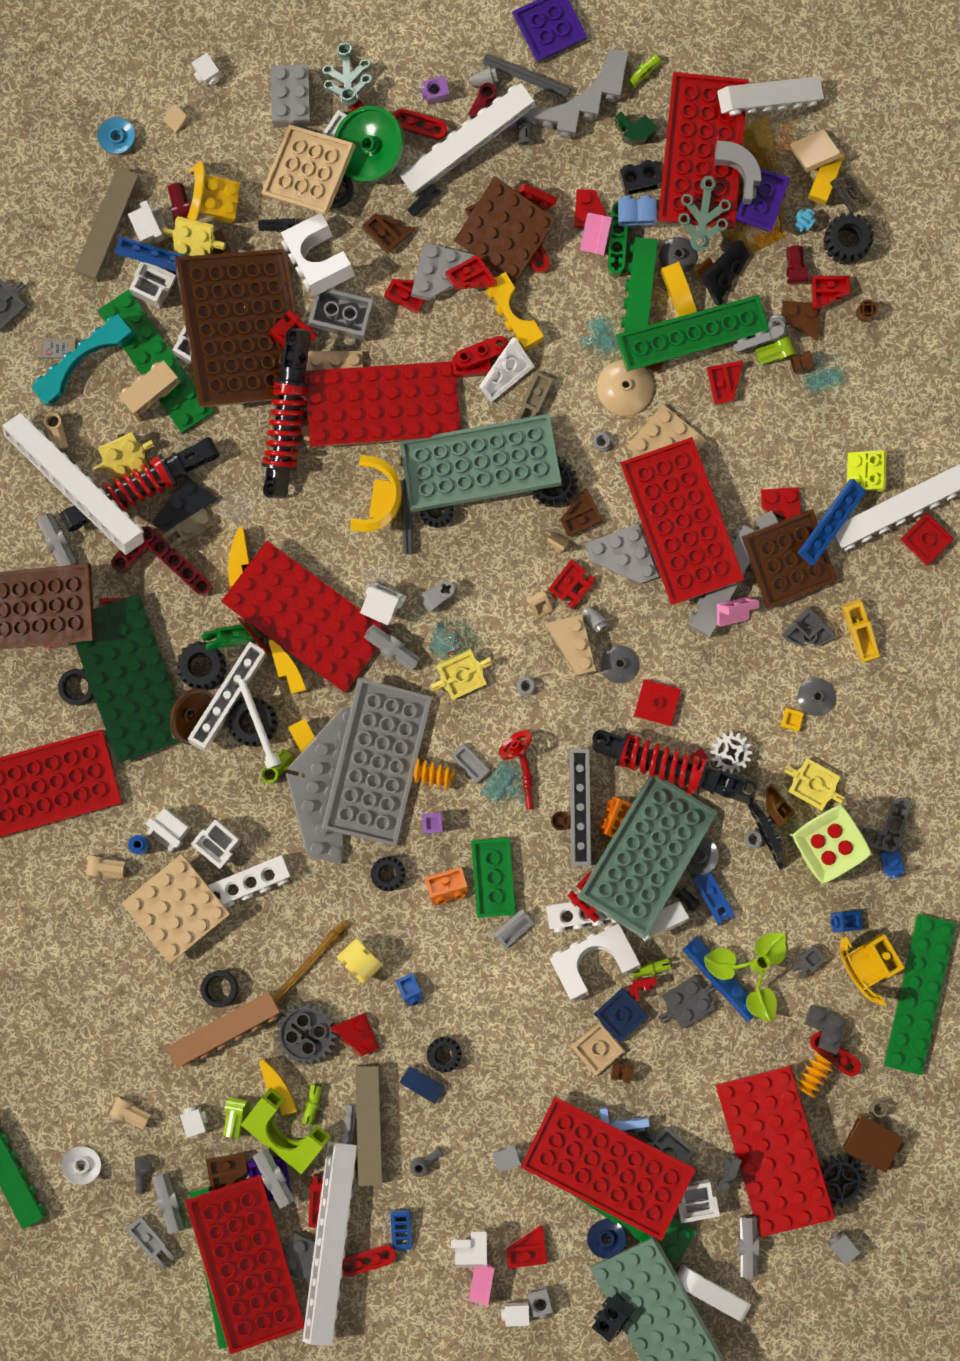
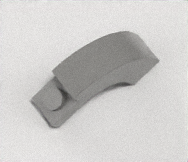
(744, 162)

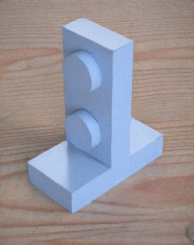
(637, 1124)

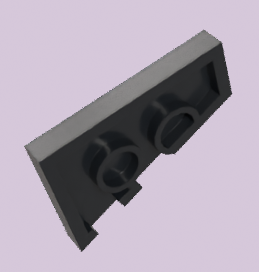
(723, 270)
(185, 502)

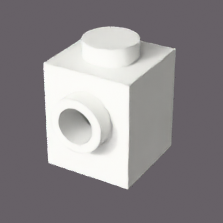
(206, 70)
(194, 1121)
(516, 1314)

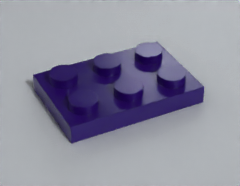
(768, 199)

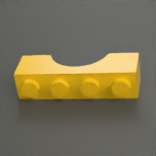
(525, 332)

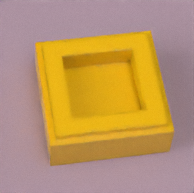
(792, 719)

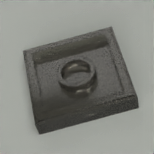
(850, 194)

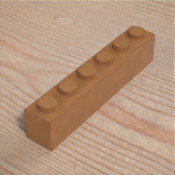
(223, 1029)

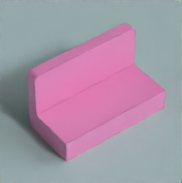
(595, 233)
(735, 610)
(482, 1284)

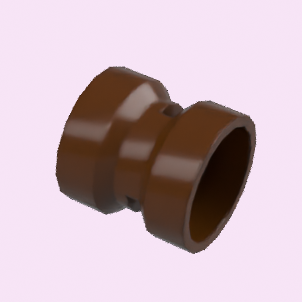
(866, 311)
(804, 362)
(560, 820)
(622, 1072)

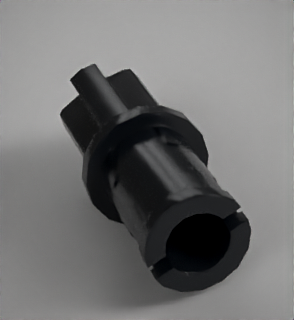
(423, 200)
(275, 224)

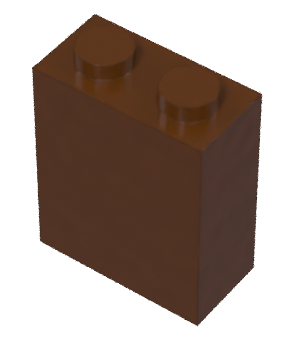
(873, 1144)

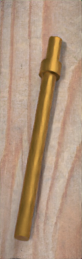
(332, 937)

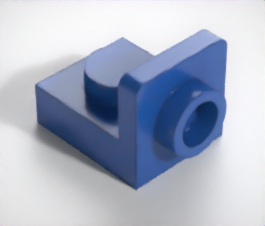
(892, 864)
(846, 921)
(410, 990)

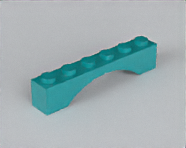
(53, 384)

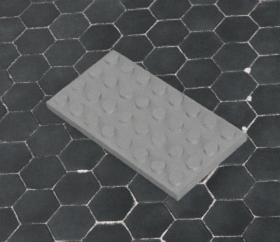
(376, 762)

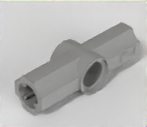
(56, 540)
(391, 647)
(273, 1178)
(168, 1203)
(748, 1246)

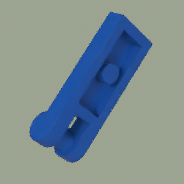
(713, 897)

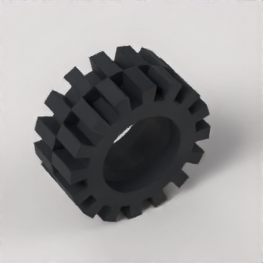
(438, 521)
(376, 874)
(444, 1066)

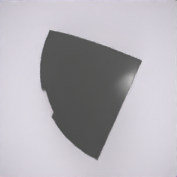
(809, 629)

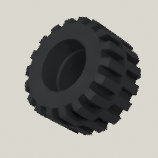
(853, 224)
(186, 658)
(238, 713)

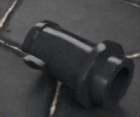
(688, 899)

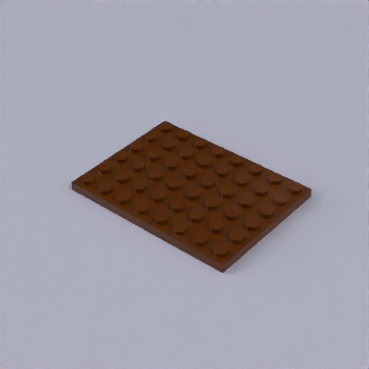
(227, 314)

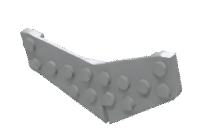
(312, 790)

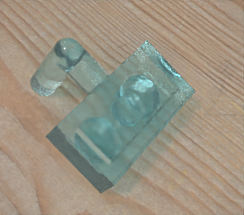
(600, 335)
(822, 378)
(501, 782)

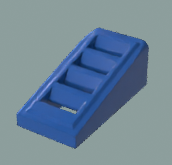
(401, 1213)

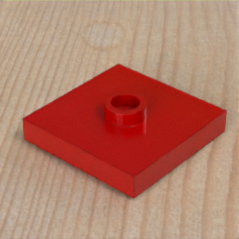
(926, 539)
(657, 702)

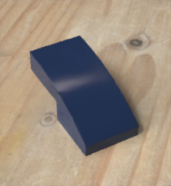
(422, 1084)

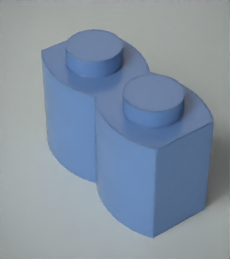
(637, 211)

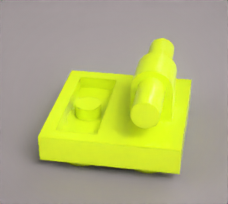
(868, 469)

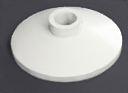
(81, 1156)

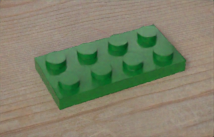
(493, 877)

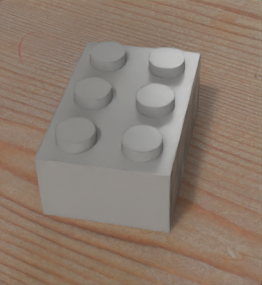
(290, 96)
(341, 314)

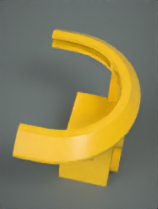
(213, 196)
(385, 497)
(870, 964)

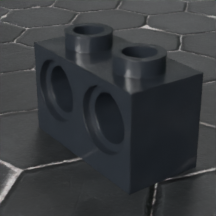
(642, 182)
(613, 1317)

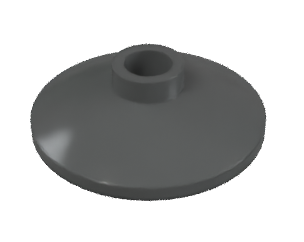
(668, 257)
(615, 673)
(809, 703)
(710, 858)

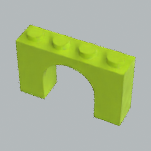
(295, 1152)

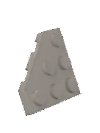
(433, 264)
(624, 554)

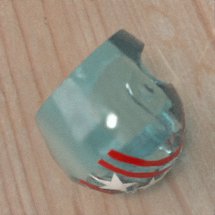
(445, 643)

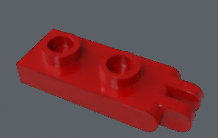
(314, 1200)

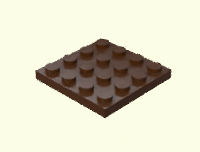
(505, 229)
(776, 561)

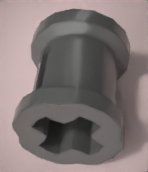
(525, 134)

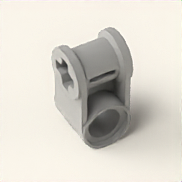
(434, 598)

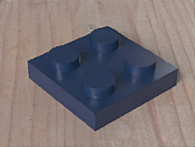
(620, 1015)

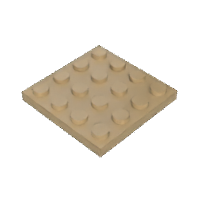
(308, 169)
(176, 908)

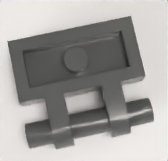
(731, 1165)

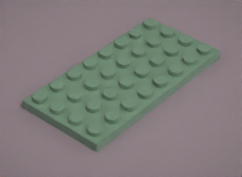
(480, 463)
(647, 855)
(664, 1318)

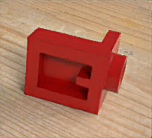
(643, 983)

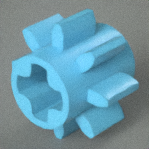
(804, 220)

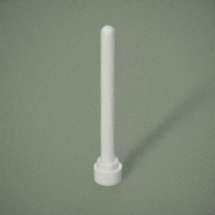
(271, 758)

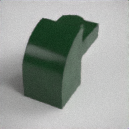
(636, 133)

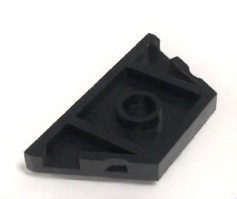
(766, 828)

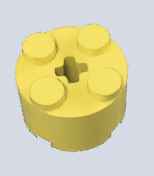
(359, 961)

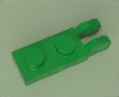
(227, 637)

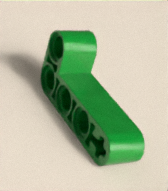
(614, 240)

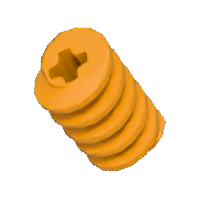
(433, 775)
(814, 1075)

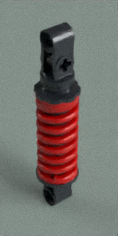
(289, 392)
(160, 473)
(698, 775)

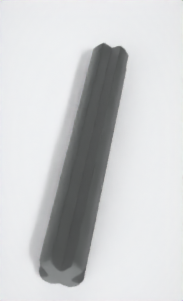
(407, 522)

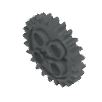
(315, 1019)

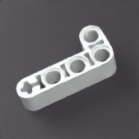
(713, 1293)

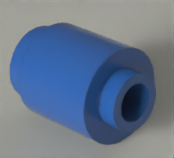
(145, 844)

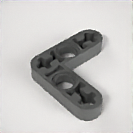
(882, 836)

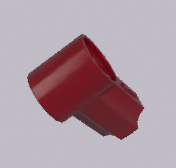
(482, 101)
(180, 205)
(796, 268)

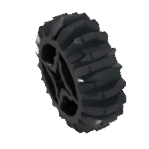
(558, 489)
(841, 1198)

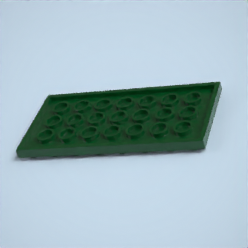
(129, 679)

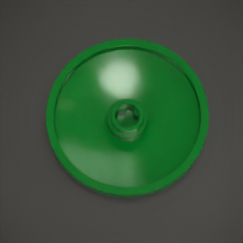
(377, 141)

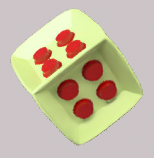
(831, 844)

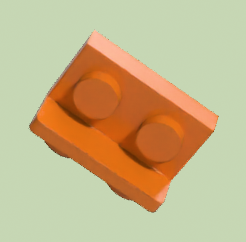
(615, 812)
(447, 886)

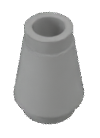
(487, 75)
(595, 621)

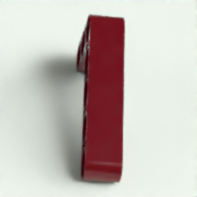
(165, 557)

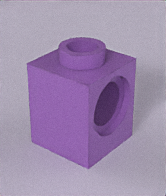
(439, 83)
(432, 823)

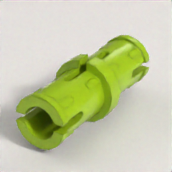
(644, 71)
(652, 968)
(312, 1104)

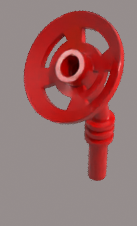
(518, 748)

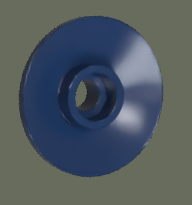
(602, 1230)

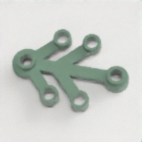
(348, 95)
(703, 216)

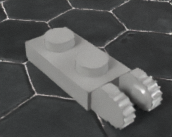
(760, 339)
(149, 1241)

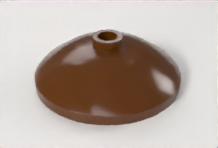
(188, 711)

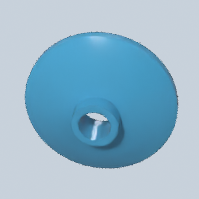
(112, 127)

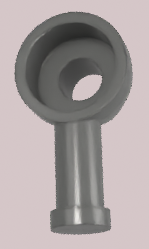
(424, 1162)
(142, 1167)

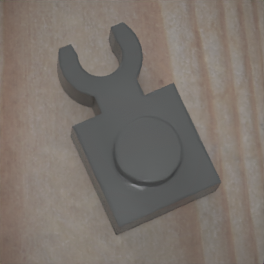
(810, 959)

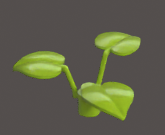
(771, 951)

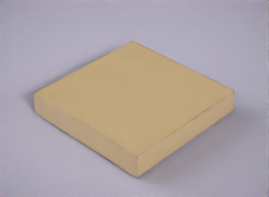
(815, 150)
(597, 1048)

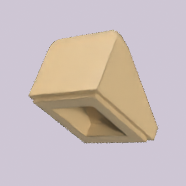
(175, 118)
(557, 542)
(540, 604)

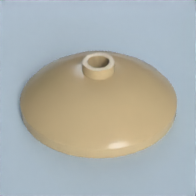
(624, 400)

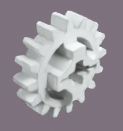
(738, 749)

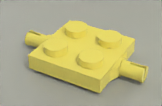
(193, 237)
(122, 456)
(461, 674)
(814, 784)

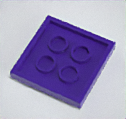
(549, 27)

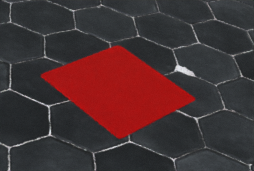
(254, 635)

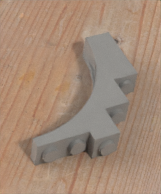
(586, 105)

